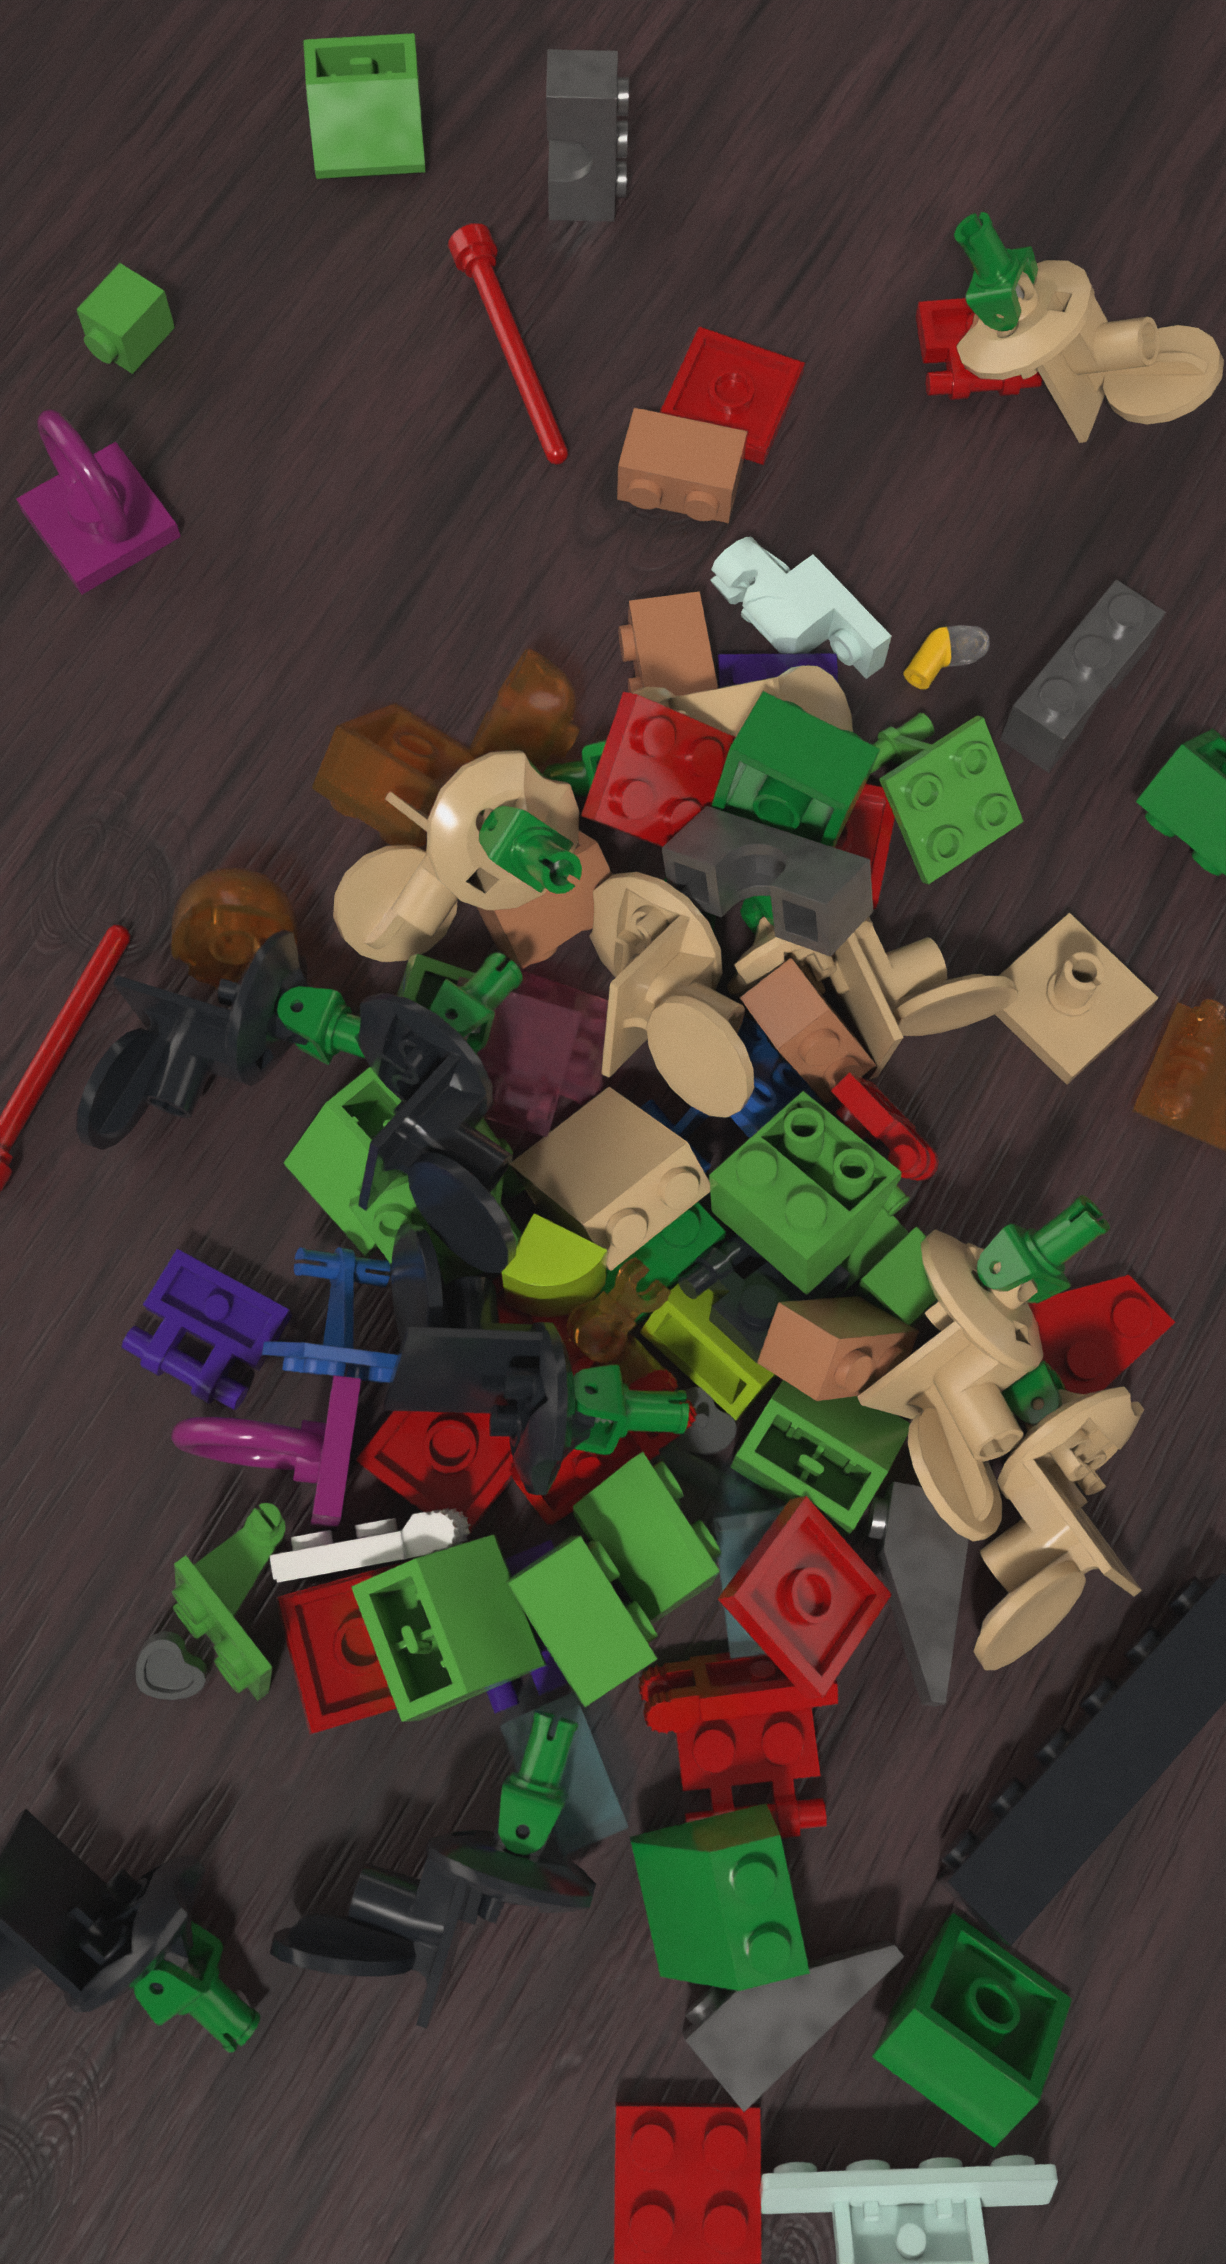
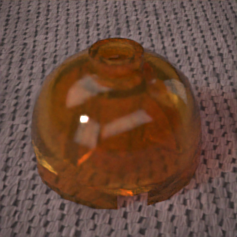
(530, 712)
(226, 920)

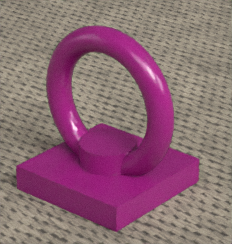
(96, 510)
(315, 1452)

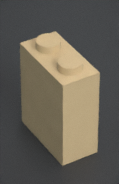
(612, 1175)

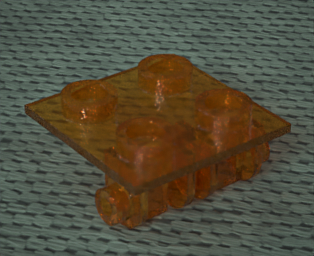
(1189, 1075)

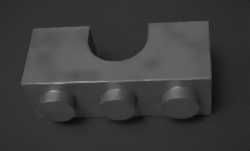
(584, 134)
(1080, 673)
(813, 887)

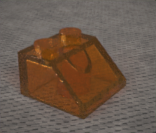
(388, 754)

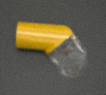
(946, 648)

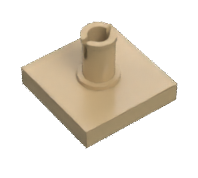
(1072, 998)

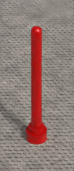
(475, 256)
(58, 1042)

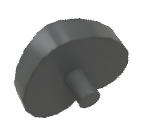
(711, 1430)
(168, 1669)

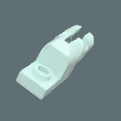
(800, 606)

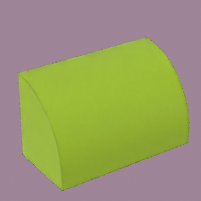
(553, 1270)
(705, 1353)

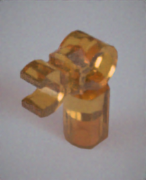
(603, 1325)

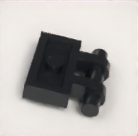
(749, 1304)

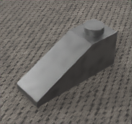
(924, 1572)
(763, 2030)

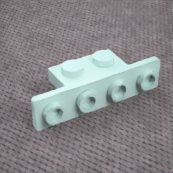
(908, 2213)

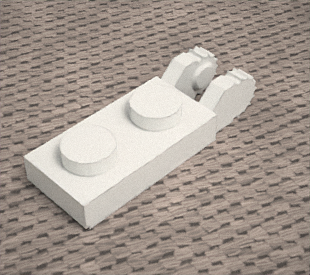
(375, 1544)

